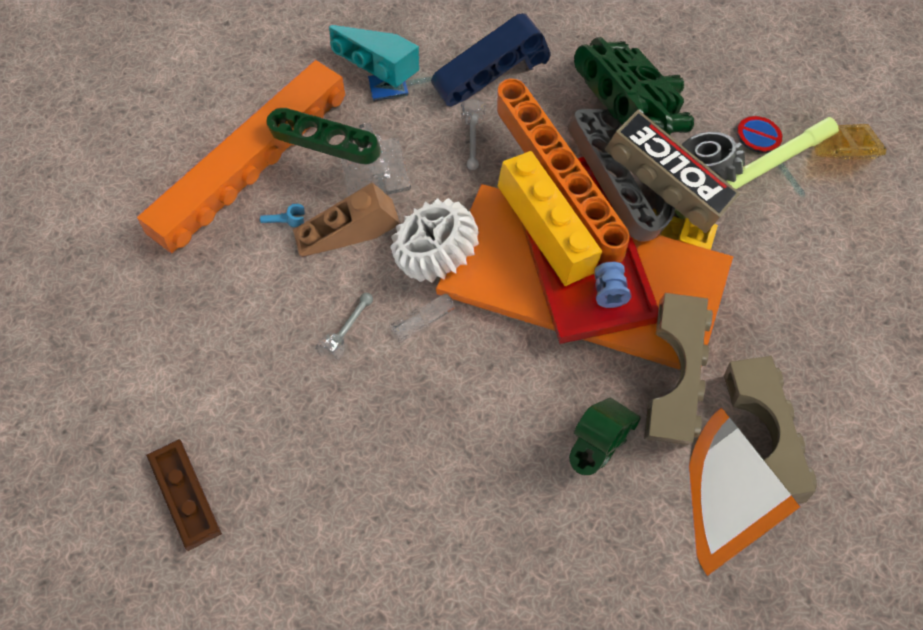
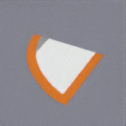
(732, 493)

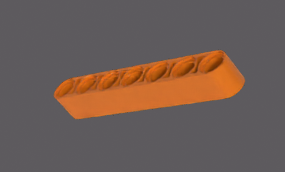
(531, 130)

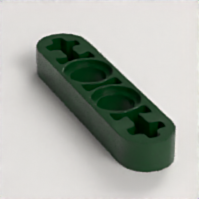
(325, 131)

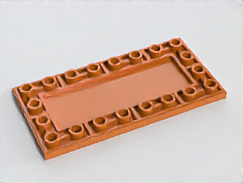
(506, 281)

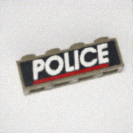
(671, 171)

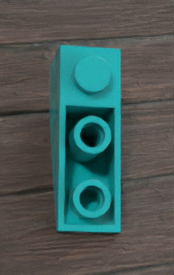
(377, 52)

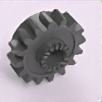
(718, 153)

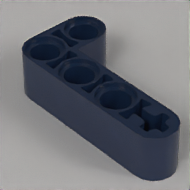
(490, 58)

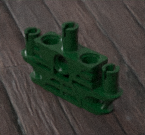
(630, 82)

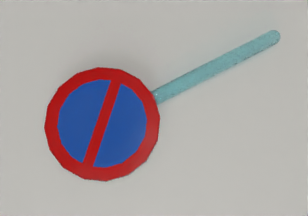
(764, 136)

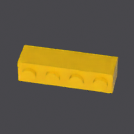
(548, 218)

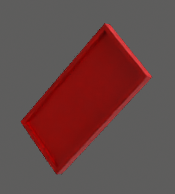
(575, 305)

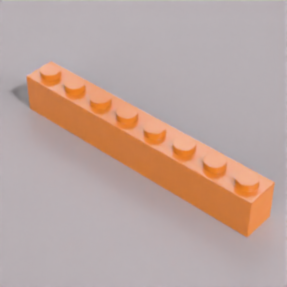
(236, 161)

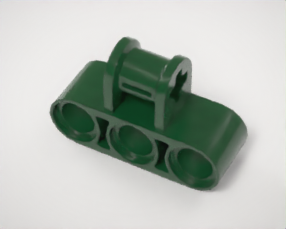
(603, 431)

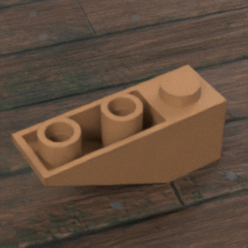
(351, 221)

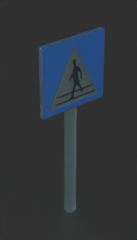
(382, 90)

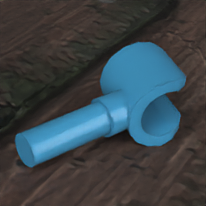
(288, 217)

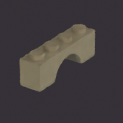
(683, 325)
(757, 388)

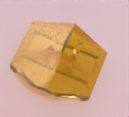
(852, 143)

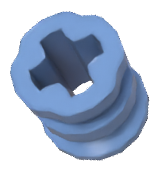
(611, 285)

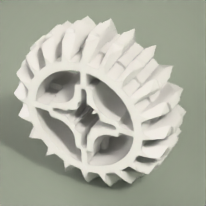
(453, 234)

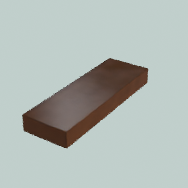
(184, 495)

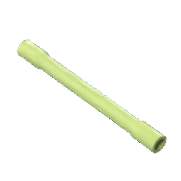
(810, 137)

